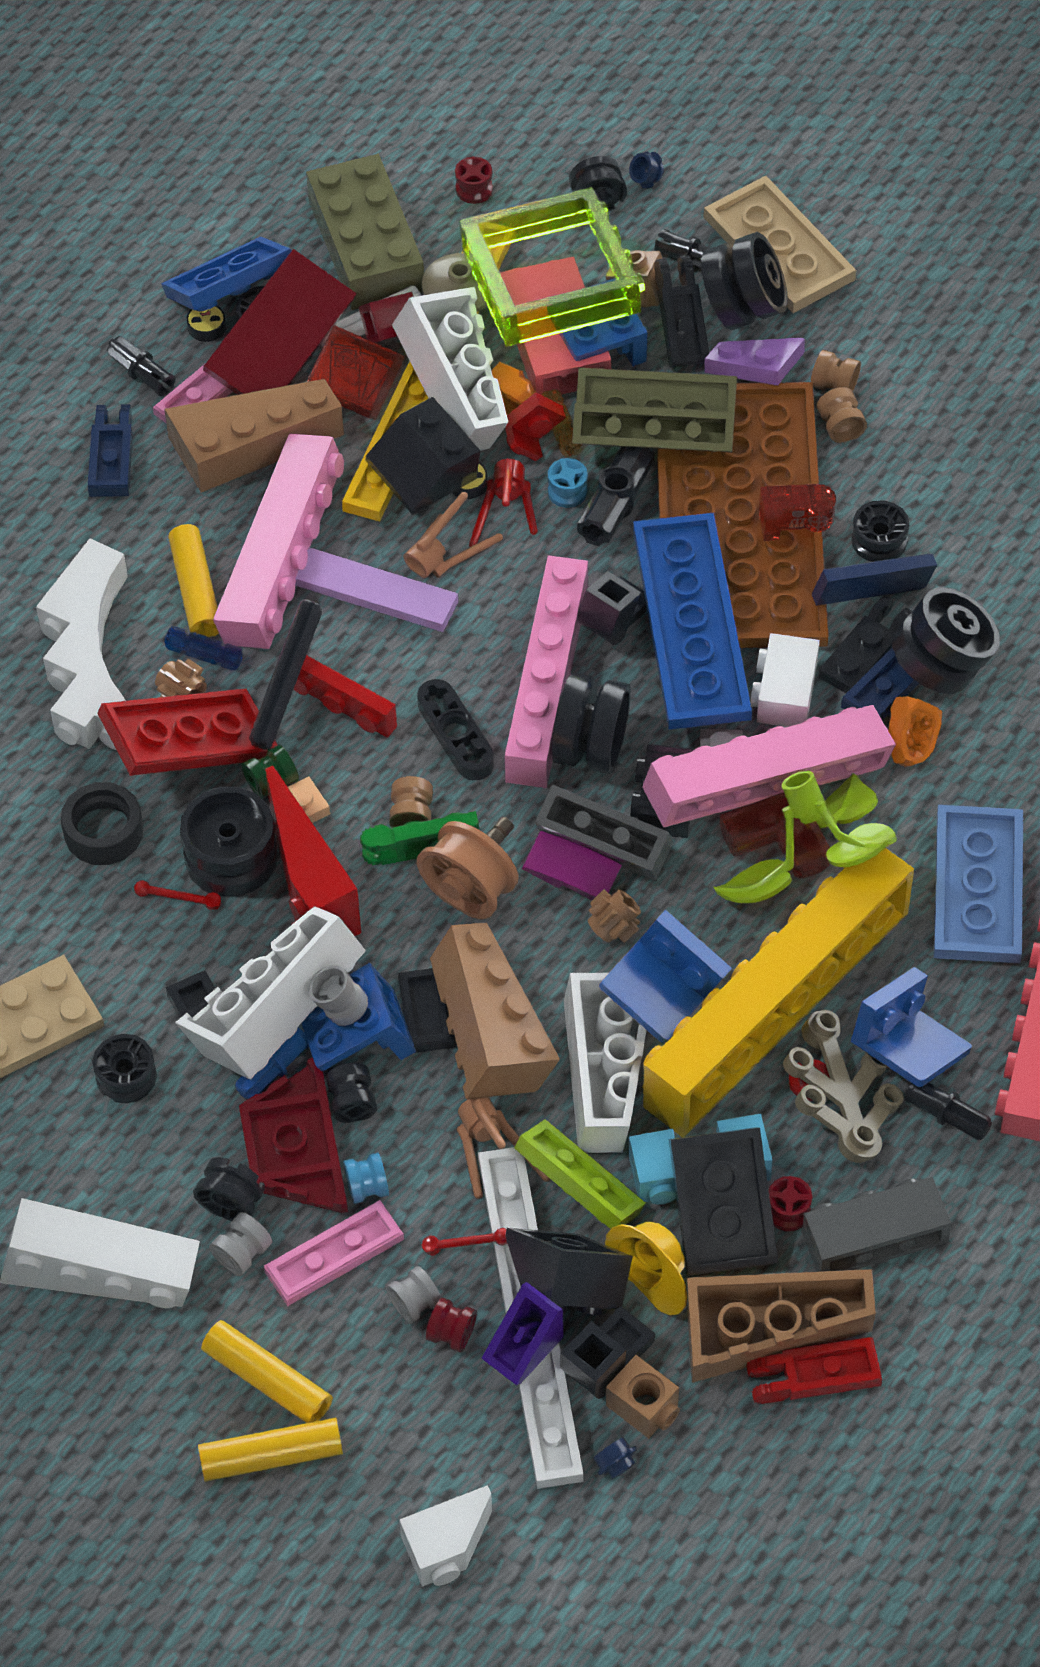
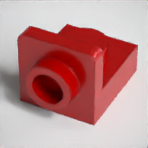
(530, 423)

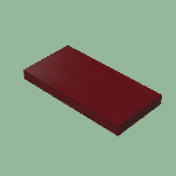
(280, 328)

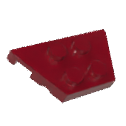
(294, 1141)

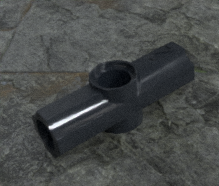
(615, 494)

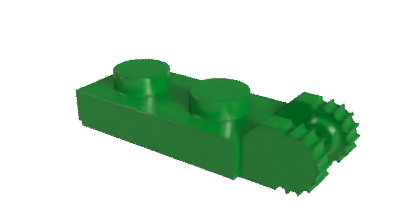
(406, 842)

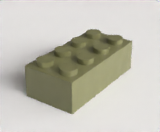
(364, 229)

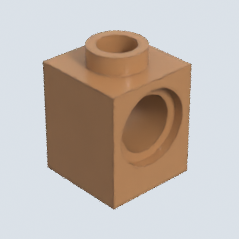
(642, 1379)

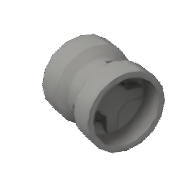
(338, 995)
(240, 1244)

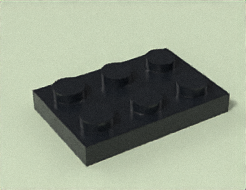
(723, 1201)

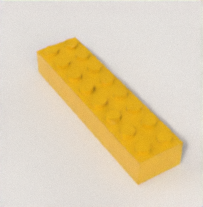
(774, 990)

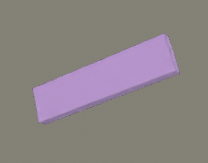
(377, 590)

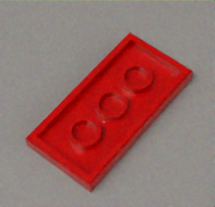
(182, 731)

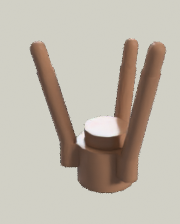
(428, 552)
(484, 1123)

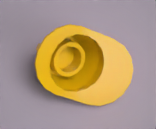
(654, 1264)

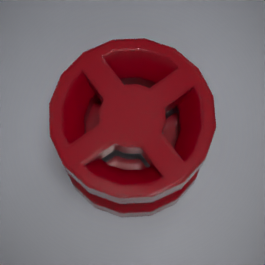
(473, 180)
(789, 1192)
(451, 1324)

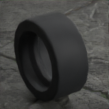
(105, 850)

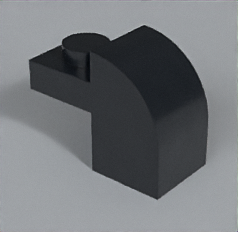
(611, 607)
(604, 1351)

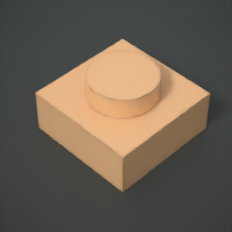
(310, 799)

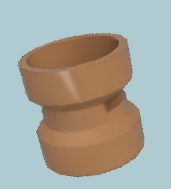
(834, 373)
(840, 412)
(411, 800)

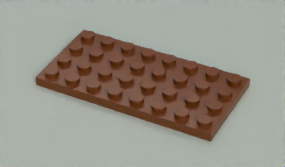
(771, 447)

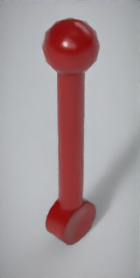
(211, 900)
(432, 1245)

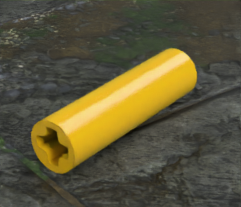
(194, 579)
(266, 1372)
(270, 1449)

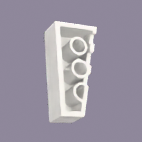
(452, 362)
(272, 996)
(604, 1063)
(97, 1256)

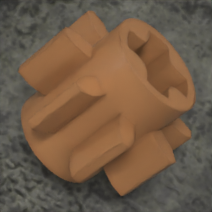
(180, 679)
(614, 916)

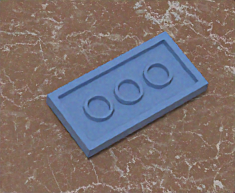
(978, 884)

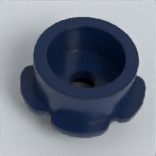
(646, 169)
(615, 1458)

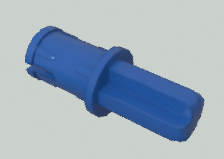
(275, 1067)

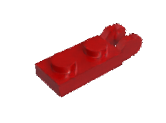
(817, 1370)

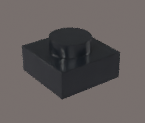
(189, 994)

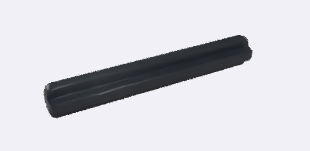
(285, 674)

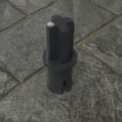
(680, 247)
(140, 365)
(949, 1109)

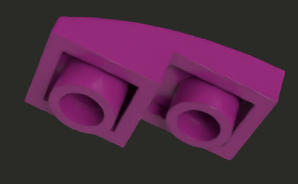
(570, 865)

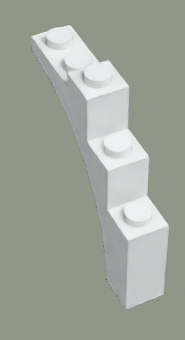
(75, 618)

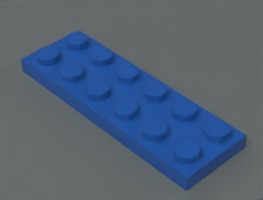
(691, 621)

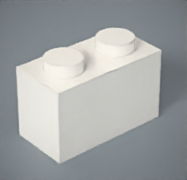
(786, 681)

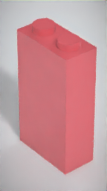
(548, 358)

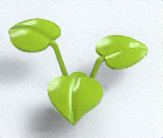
(807, 803)

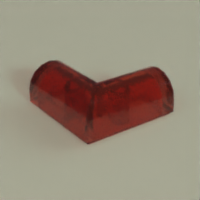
(765, 824)

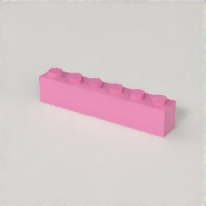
(279, 541)
(545, 671)
(755, 766)

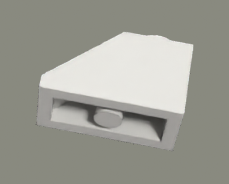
(446, 1536)

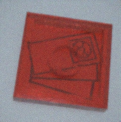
(357, 371)

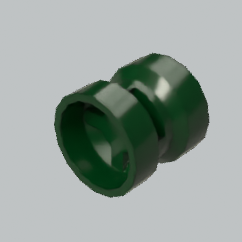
(255, 771)

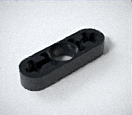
(455, 713)

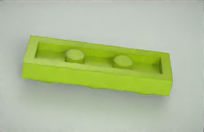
(579, 1175)

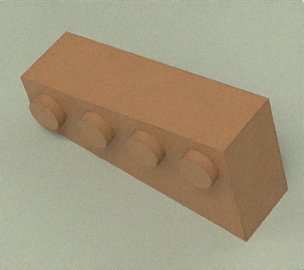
(249, 430)
(490, 1015)
(768, 1313)

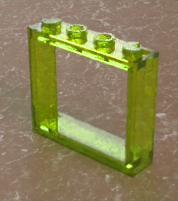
(561, 311)

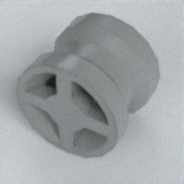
(413, 1294)

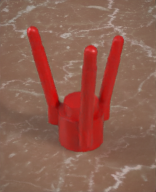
(507, 484)

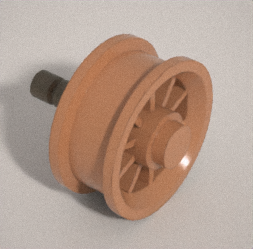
(469, 867)

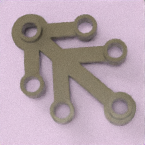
(857, 1137)

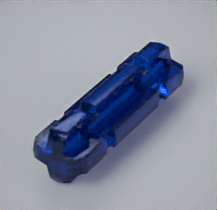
(203, 648)

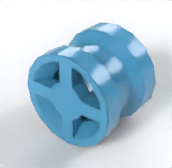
(574, 475)
(366, 1178)

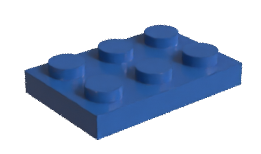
(226, 274)

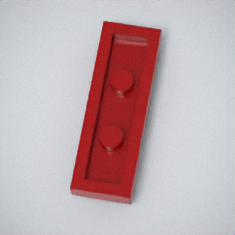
(346, 696)

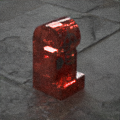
(795, 508)

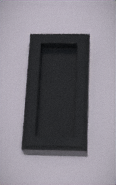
(424, 1011)

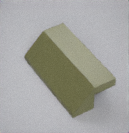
(655, 410)

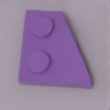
(755, 360)

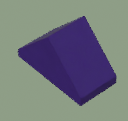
(525, 1335)

